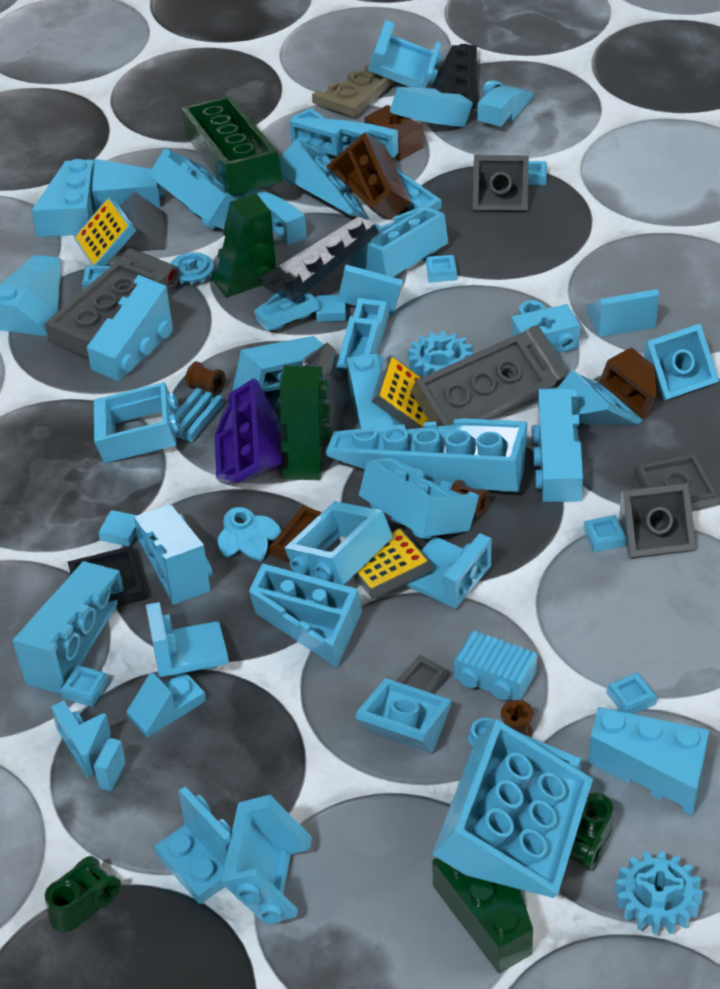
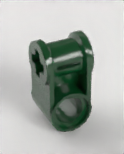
(593, 833)
(84, 890)

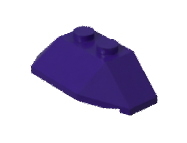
(247, 436)

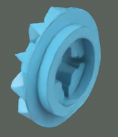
(187, 264)

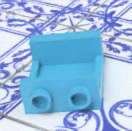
(404, 60)
(260, 857)

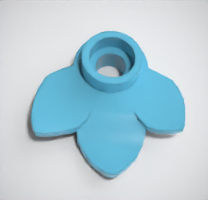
(247, 537)

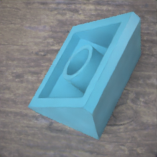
(369, 285)
(624, 313)
(681, 362)
(404, 714)

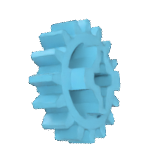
(437, 351)
(658, 892)

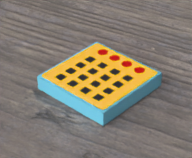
(105, 233)

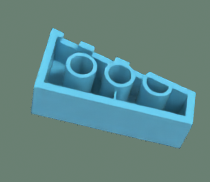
(67, 626)

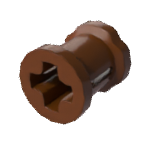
(205, 378)
(460, 487)
(518, 716)

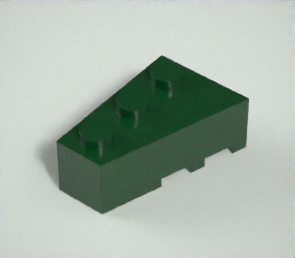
(247, 246)
(304, 421)
(489, 913)

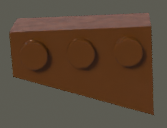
(371, 175)

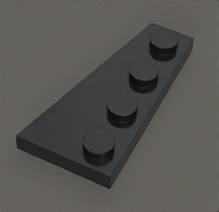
(458, 72)
(314, 263)

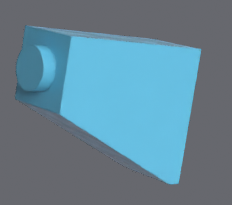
(120, 181)

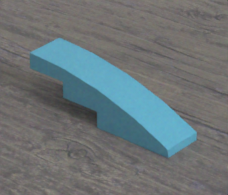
(336, 135)

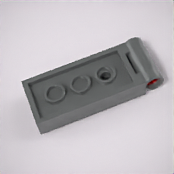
(85, 314)
(479, 384)

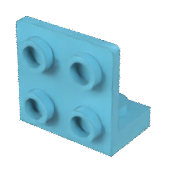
(453, 569)
(185, 647)
(197, 849)

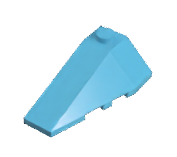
(362, 379)

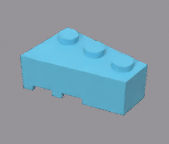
(403, 242)
(133, 332)
(307, 609)

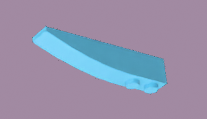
(474, 450)

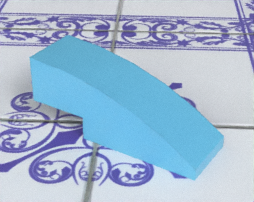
(503, 104)
(431, 106)
(286, 219)
(364, 330)

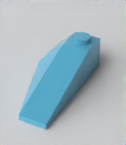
(308, 170)
(30, 296)

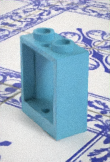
(129, 406)
(365, 533)

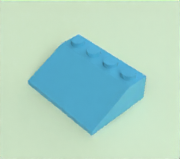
(513, 813)

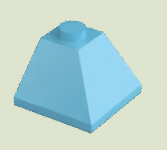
(597, 404)

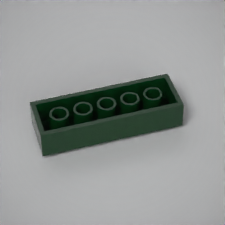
(232, 145)

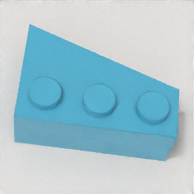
(193, 187)
(66, 201)
(267, 363)
(558, 446)
(415, 501)
(174, 553)
(651, 753)

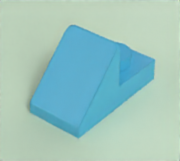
(163, 703)
(82, 738)

